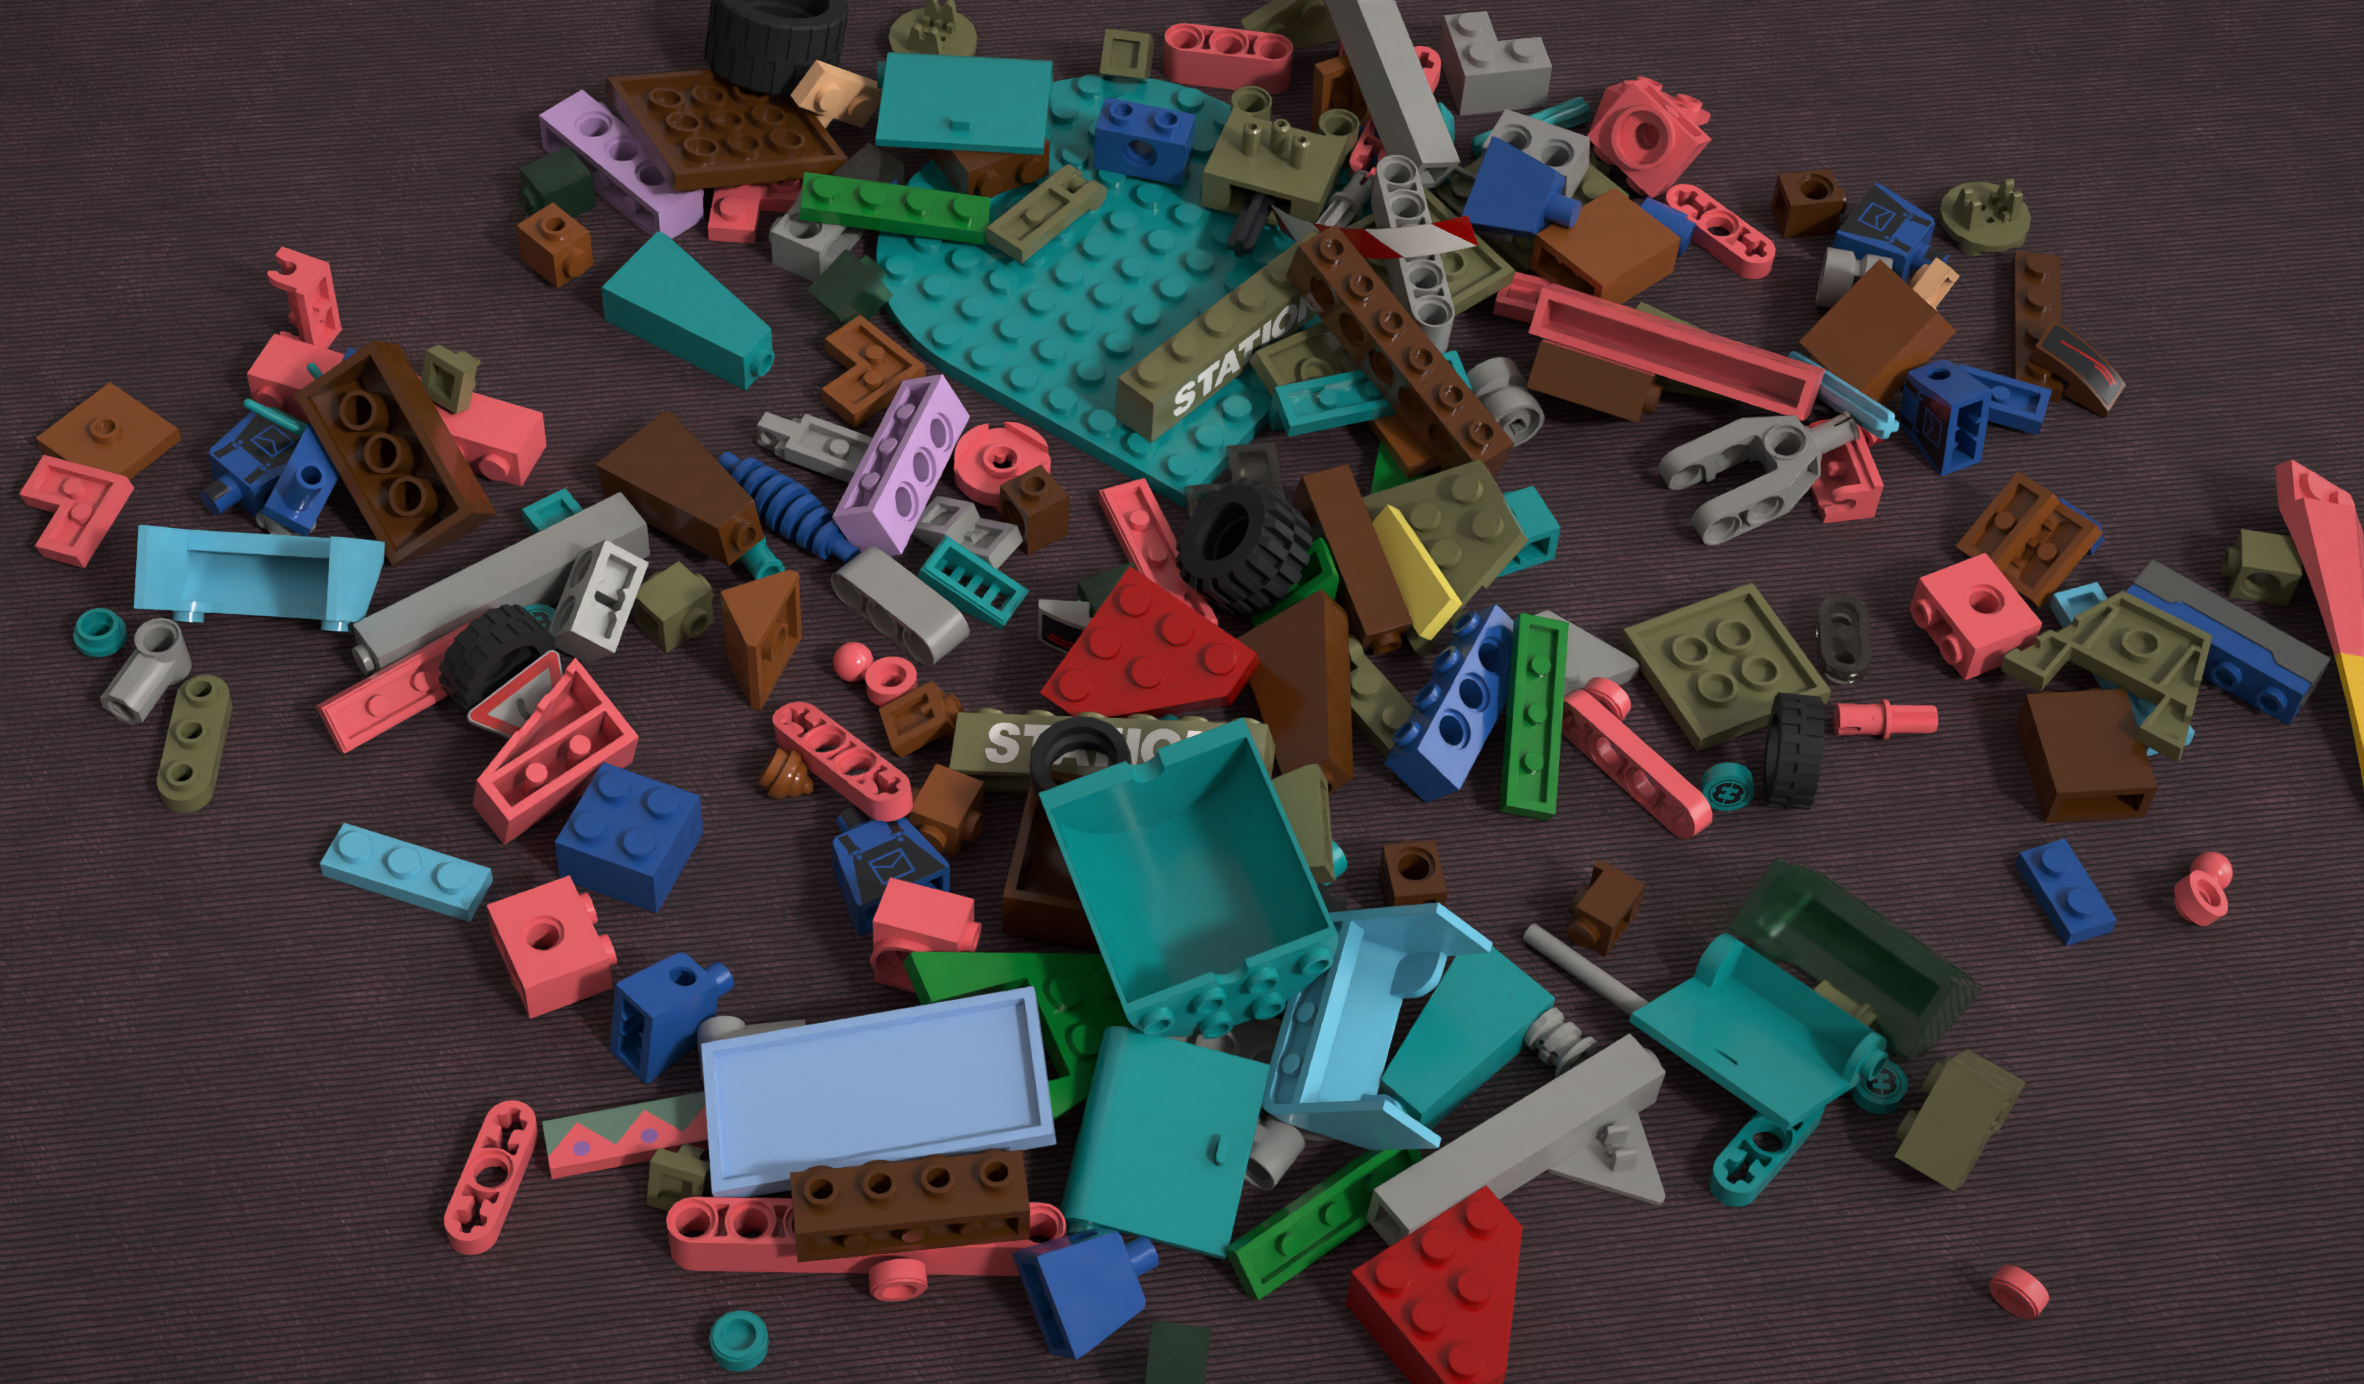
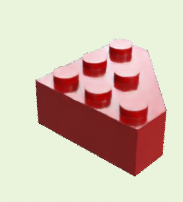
(1149, 658)
(1445, 1294)

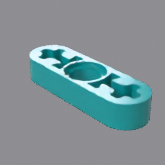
(1763, 1164)

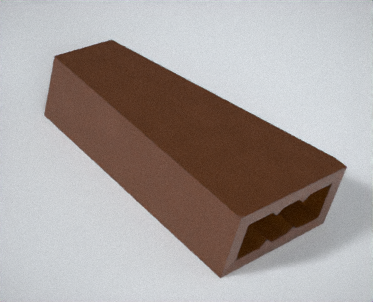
(682, 490)
(1365, 581)
(1306, 686)

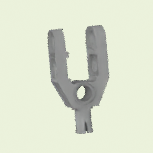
(1761, 440)

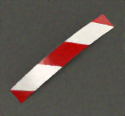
(1391, 242)

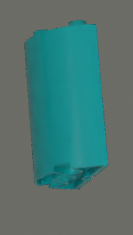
(1194, 885)

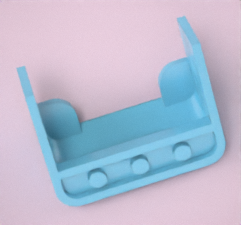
(256, 575)
(1344, 1022)

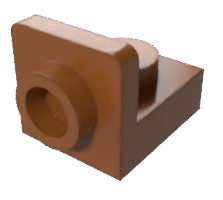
(920, 718)

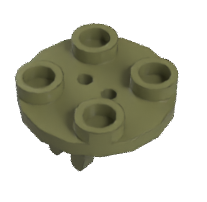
(934, 31)
(1985, 217)

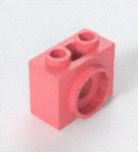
(1622, 142)
(1973, 615)
(559, 919)
(918, 921)

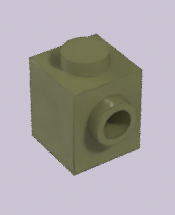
(673, 606)

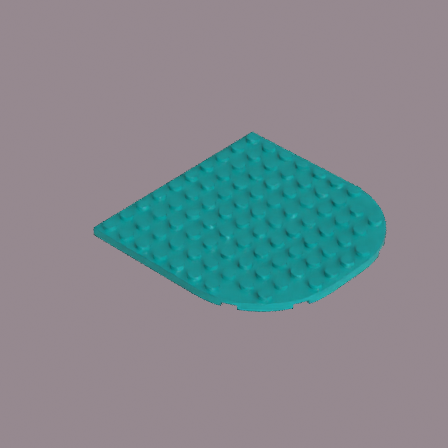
(1092, 299)

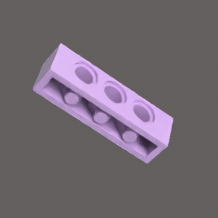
(619, 166)
(902, 465)

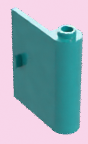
(964, 102)
(1763, 1034)
(1153, 1140)

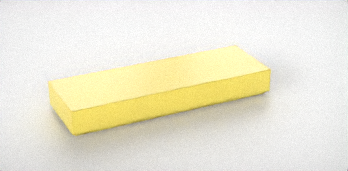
(1420, 581)

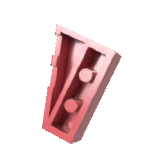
(553, 756)

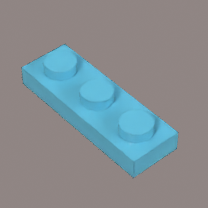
(406, 872)

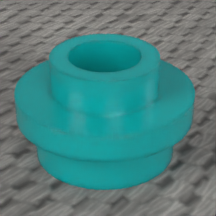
(99, 632)

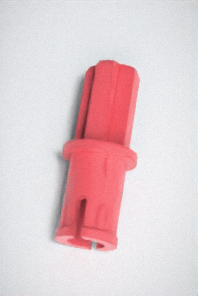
(1883, 719)

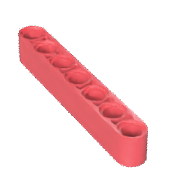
(775, 1250)

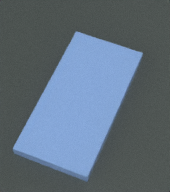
(876, 1089)

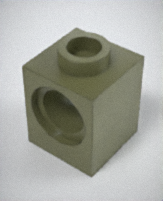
(1127, 55)
(2262, 567)

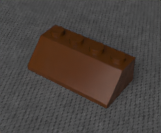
(395, 452)

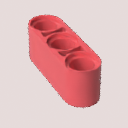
(1227, 57)

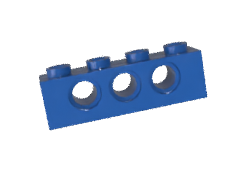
(1456, 706)

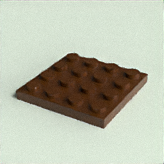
(721, 134)

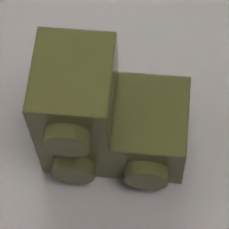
(1960, 1114)

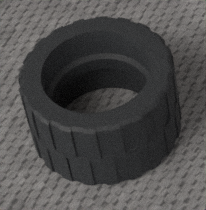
(773, 41)

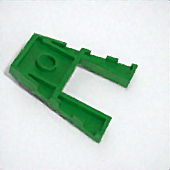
(1072, 998)

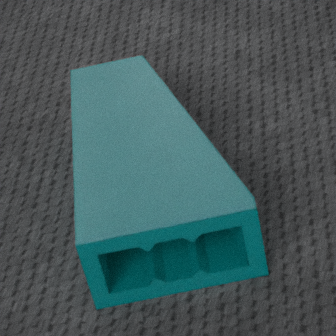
(688, 313)
(1464, 1035)

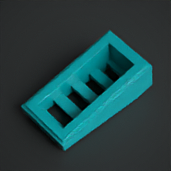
(967, 564)

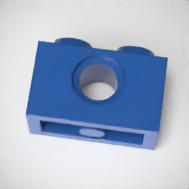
(1144, 141)

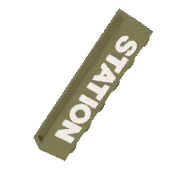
(1212, 349)
(999, 745)

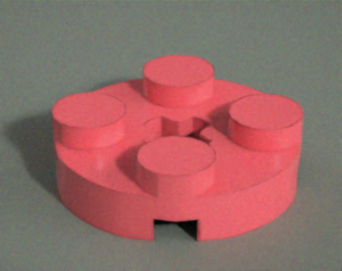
(982, 446)

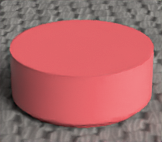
(1609, 695)
(897, 1279)
(2018, 1292)

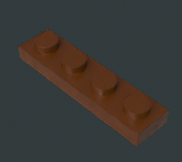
(2034, 305)

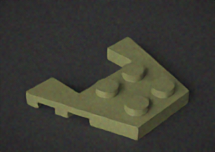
(1461, 526)
(2136, 650)

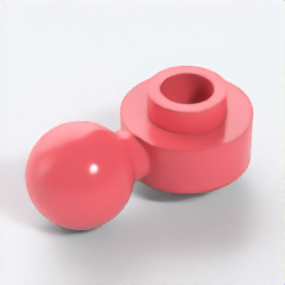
(885, 678)
(2200, 894)

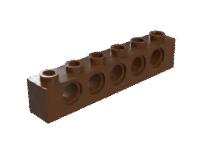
(1396, 353)

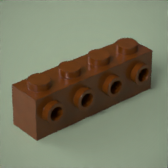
(910, 1205)

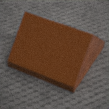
(761, 631)

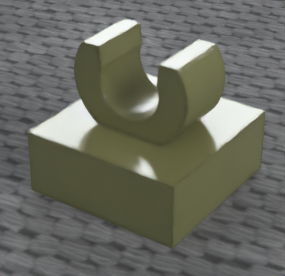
(449, 377)
(677, 1176)

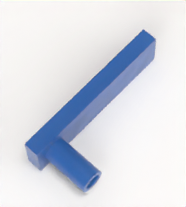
(303, 483)

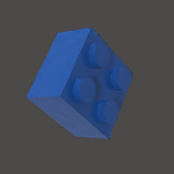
(629, 837)

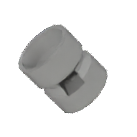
(1838, 274)
(1505, 396)

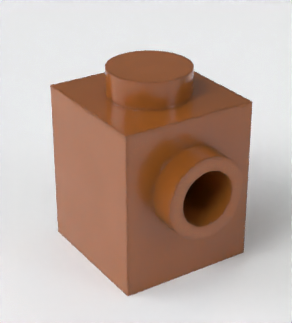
(555, 245)
(948, 810)

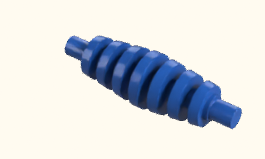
(790, 508)

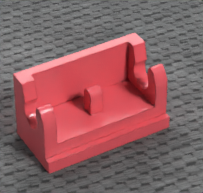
(309, 297)
(1847, 483)

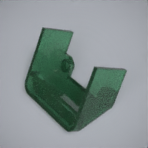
(1841, 939)

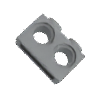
(1548, 143)
(808, 246)
(597, 601)

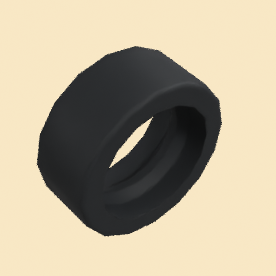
(1071, 735)

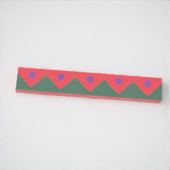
(624, 1134)

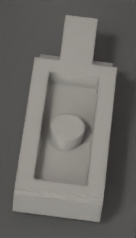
(814, 444)

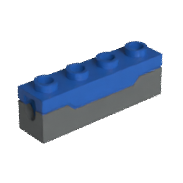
(2244, 652)

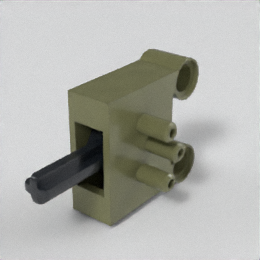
(1274, 164)

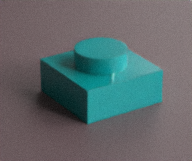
(550, 511)

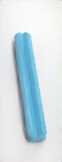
(1845, 397)

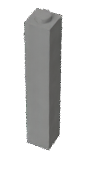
(1395, 86)
(520, 575)
(1521, 1138)

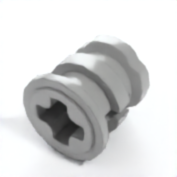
(1559, 1041)

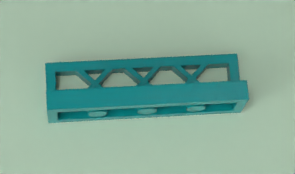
(1334, 401)

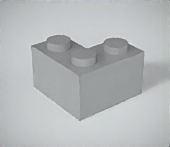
(1492, 73)

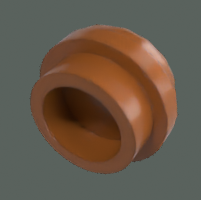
(786, 776)

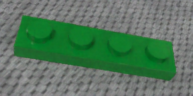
(894, 208)
(1534, 717)
(1314, 1222)

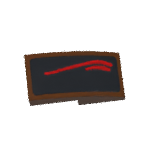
(2090, 375)

